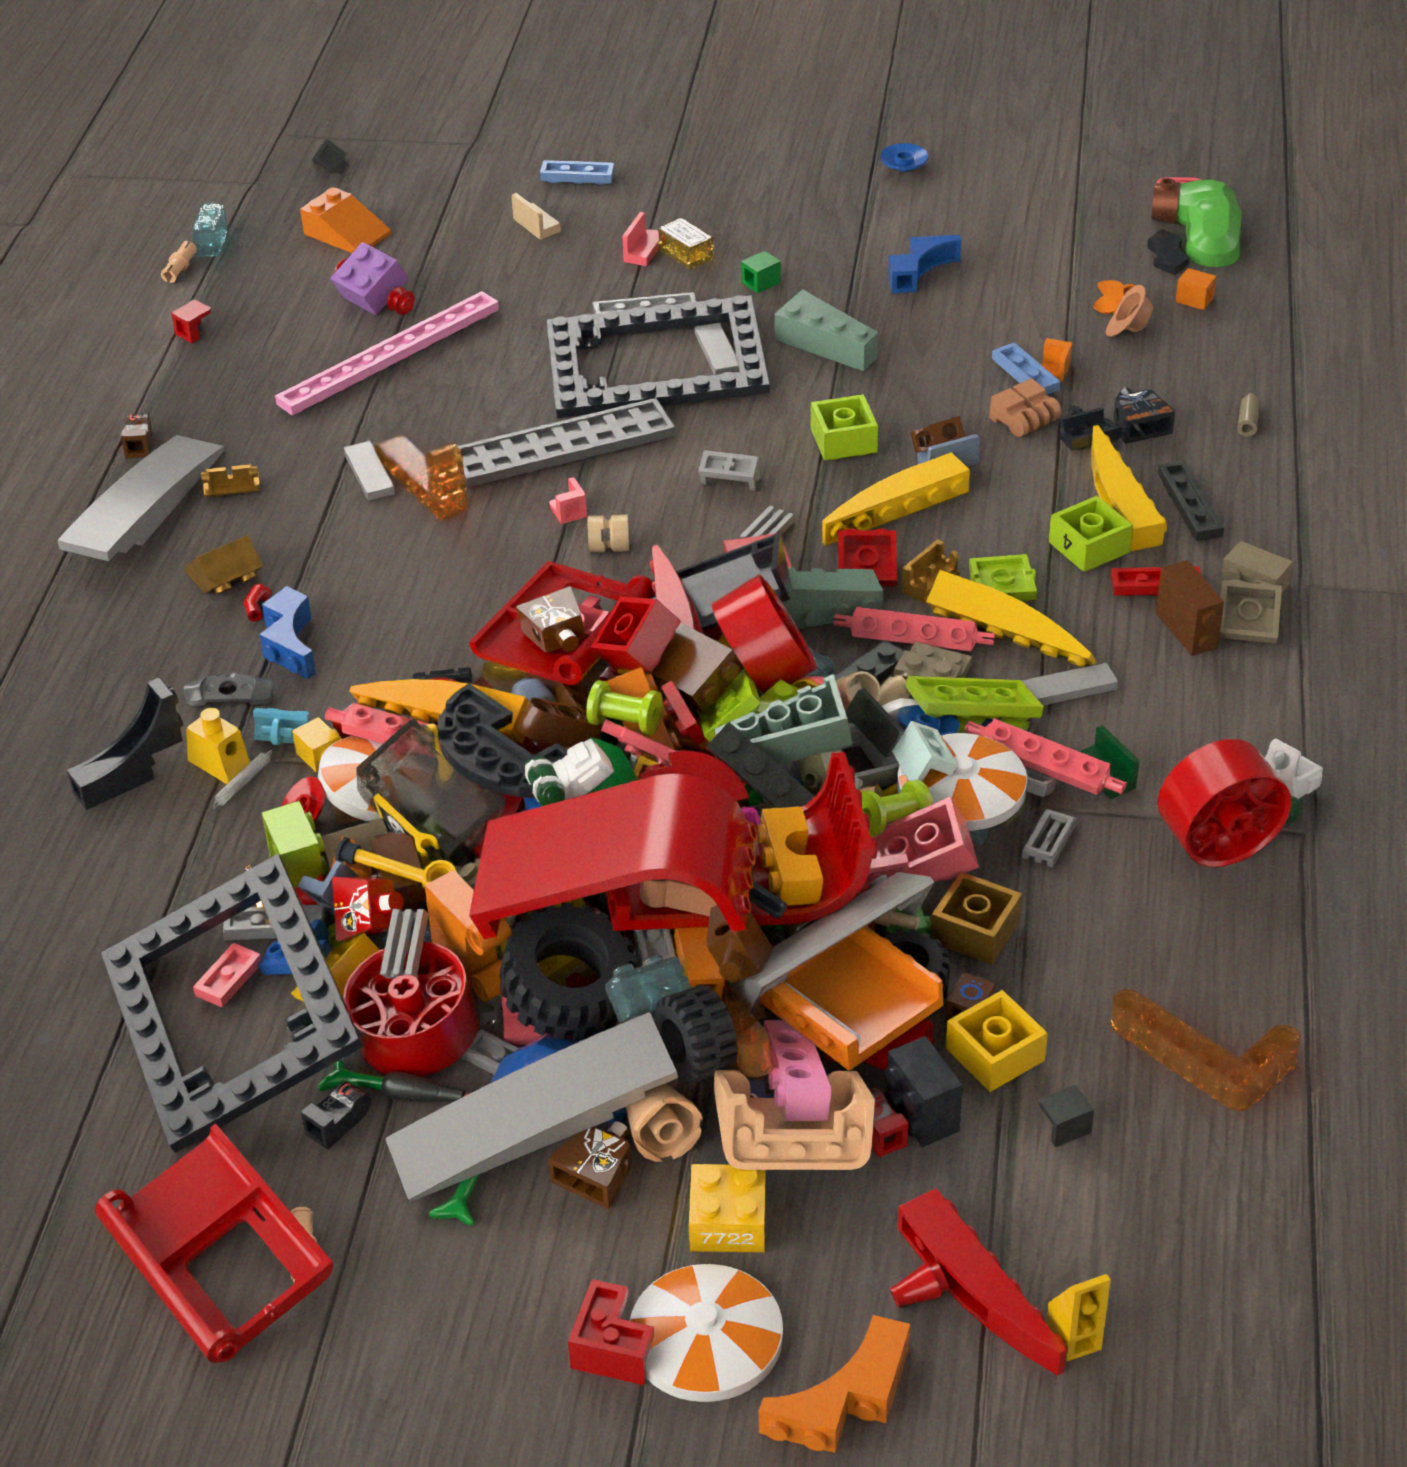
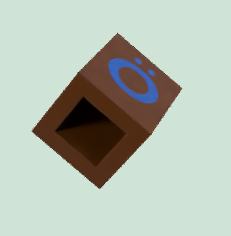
(967, 993)

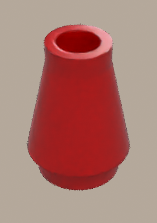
(920, 1286)

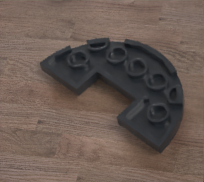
(479, 751)

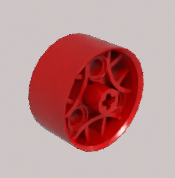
(763, 634)
(1224, 803)
(411, 1020)

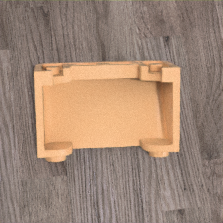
(761, 1139)

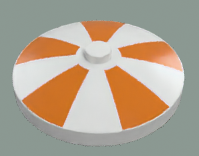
(339, 777)
(986, 783)
(712, 1332)

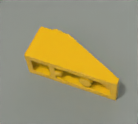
(1080, 1316)

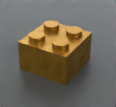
(976, 917)

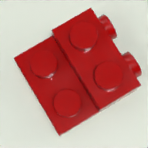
(871, 551)

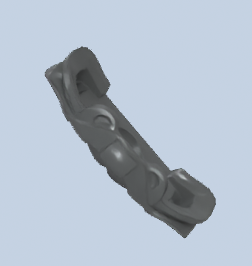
(249, 689)

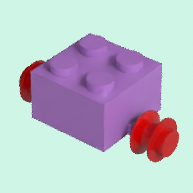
(372, 281)

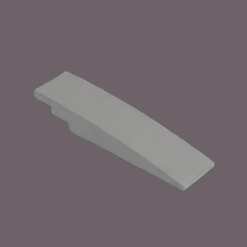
(140, 499)
(532, 1107)

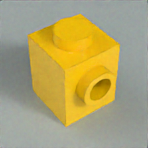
(313, 740)

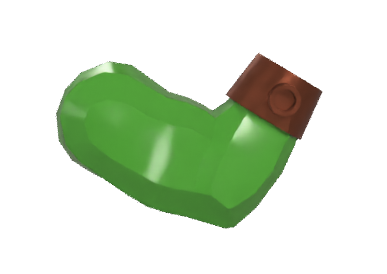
(1209, 215)

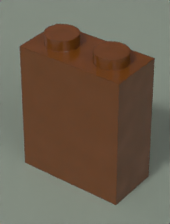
(1189, 607)
(697, 667)

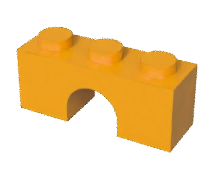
(784, 840)

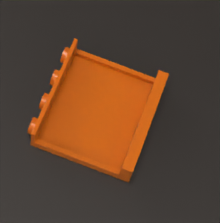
(863, 986)

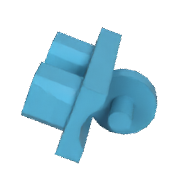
(277, 724)

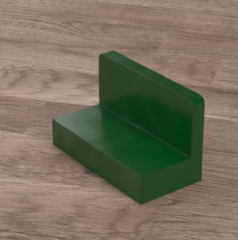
(1122, 762)

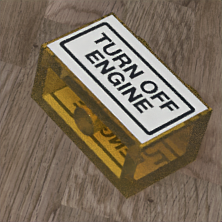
(685, 243)

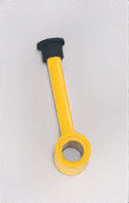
(353, 853)

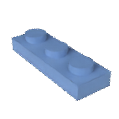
(577, 172)
(1023, 367)

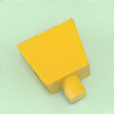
(216, 746)

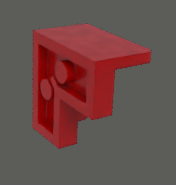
(604, 1341)

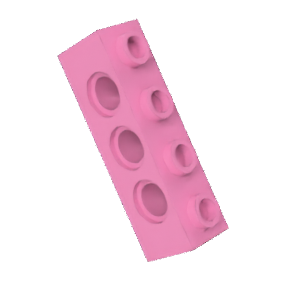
(797, 1074)

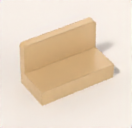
(533, 218)

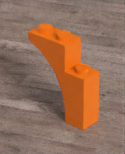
(696, 959)
(859, 1388)

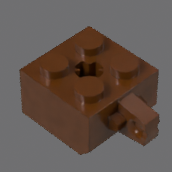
(401, 849)

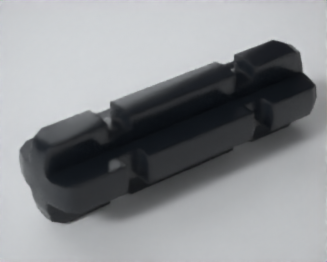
(463, 675)

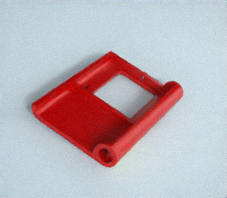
(507, 645)
(190, 1211)

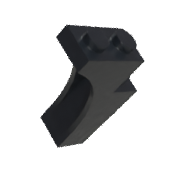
(129, 758)

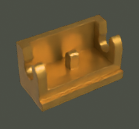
(922, 571)

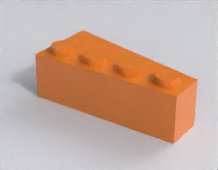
(638, 685)

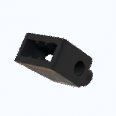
(1142, 415)

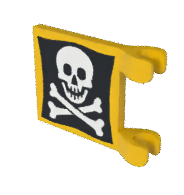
(398, 824)

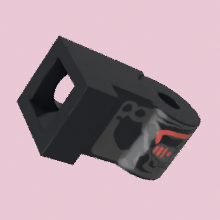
(335, 1114)

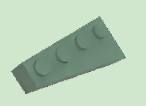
(825, 331)
(822, 594)
(800, 726)

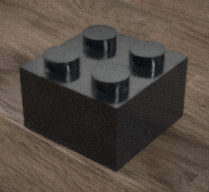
(924, 1091)

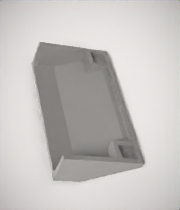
(885, 894)

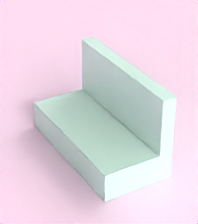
(921, 750)

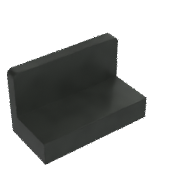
(874, 722)

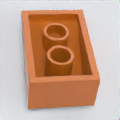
(342, 221)

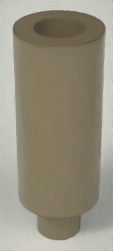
(1248, 415)

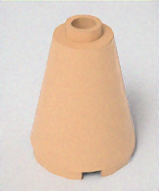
(664, 1123)

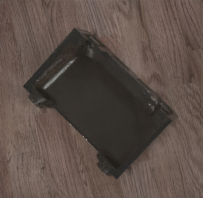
(428, 792)

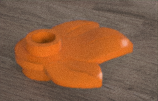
(1112, 295)

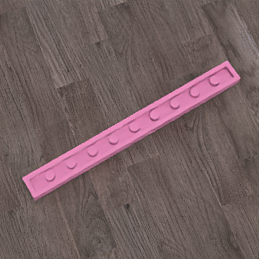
(386, 353)

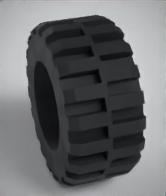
(547, 1004)

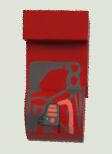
(887, 1123)

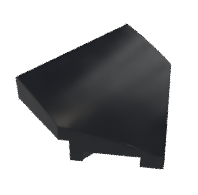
(1077, 427)

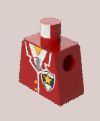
(363, 905)

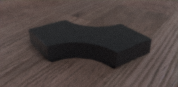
(1168, 252)

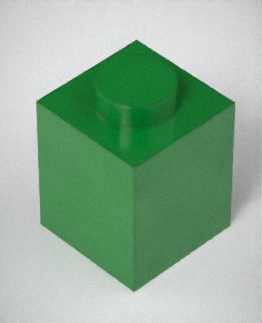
(761, 272)

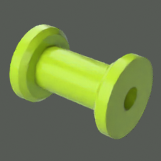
(644, 711)
(887, 809)

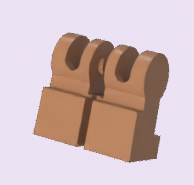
(1024, 408)

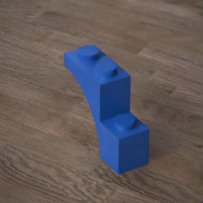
(923, 255)
(284, 618)

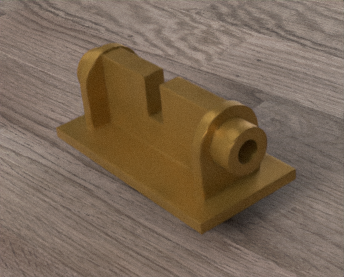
(243, 480)

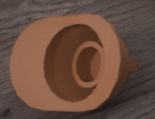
(1131, 312)

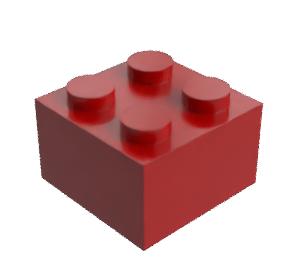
(636, 634)

